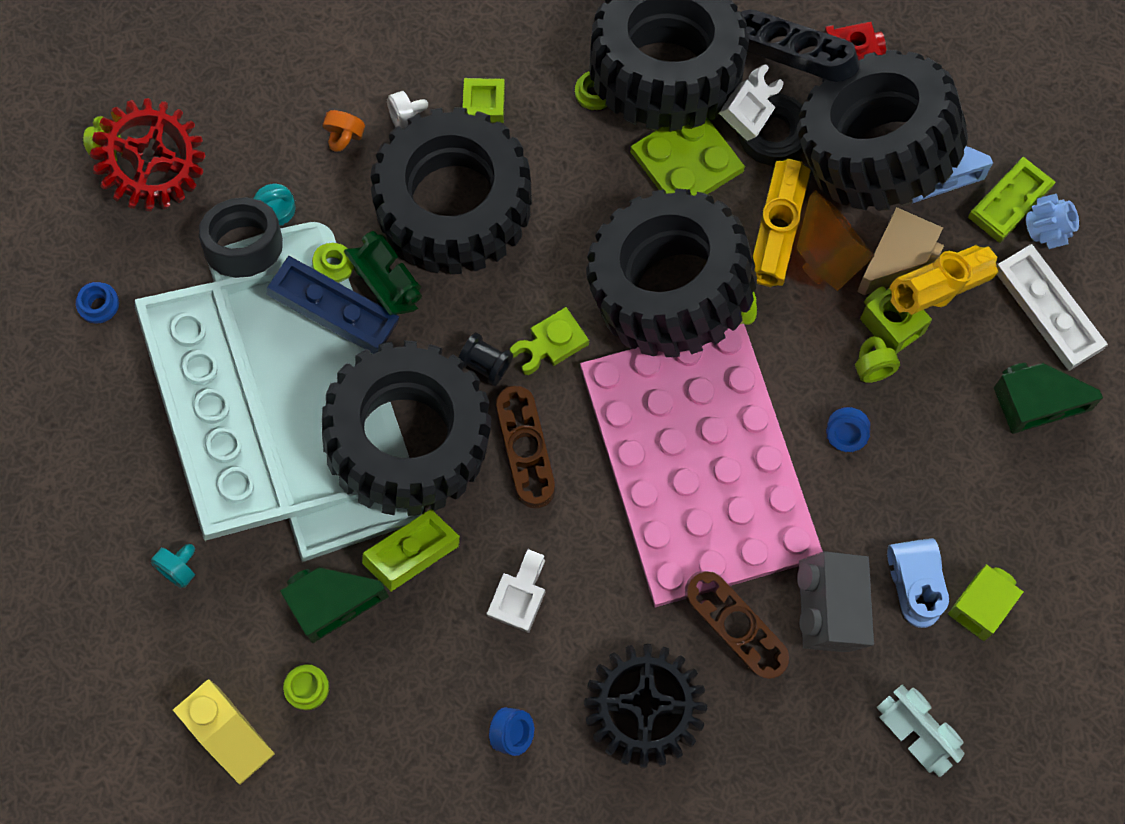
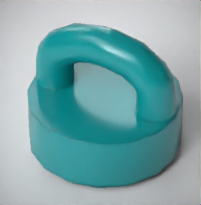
(279, 199)
(174, 566)

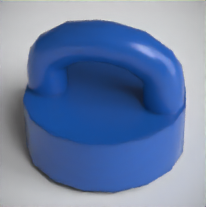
(848, 429)
(511, 731)

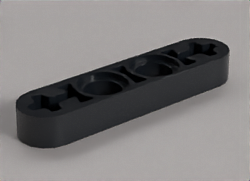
(765, 27)

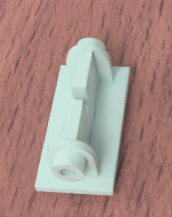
(935, 741)

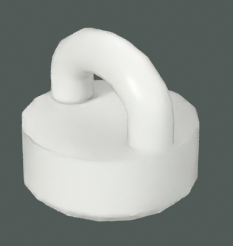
(402, 109)

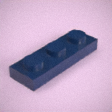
(331, 305)

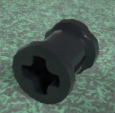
(485, 358)

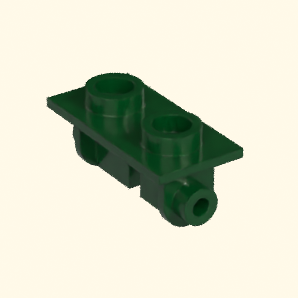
(395, 288)

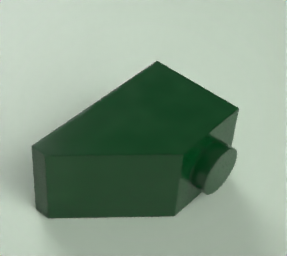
(1042, 396)
(330, 599)

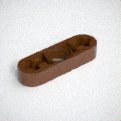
(529, 414)
(767, 641)

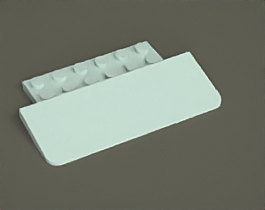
(248, 402)

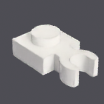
(748, 105)

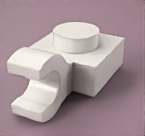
(518, 598)

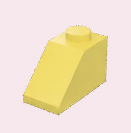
(223, 731)

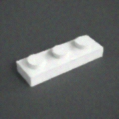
(1050, 307)

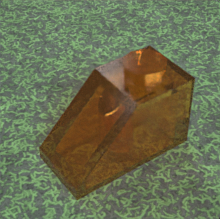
(830, 244)

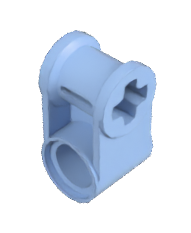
(916, 575)

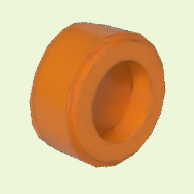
(342, 125)

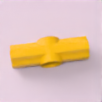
(785, 203)
(943, 279)

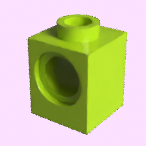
(894, 334)
(986, 601)

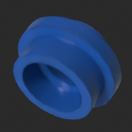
(92, 292)

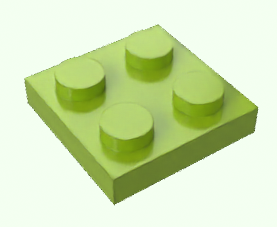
(687, 159)

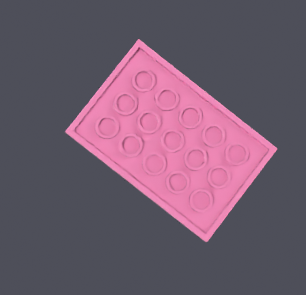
(700, 465)

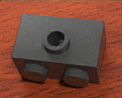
(835, 602)

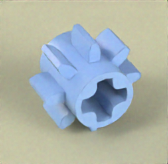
(1052, 221)

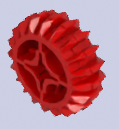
(165, 159)

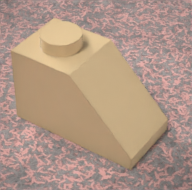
(905, 247)

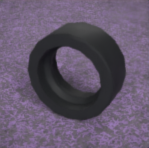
(236, 214)

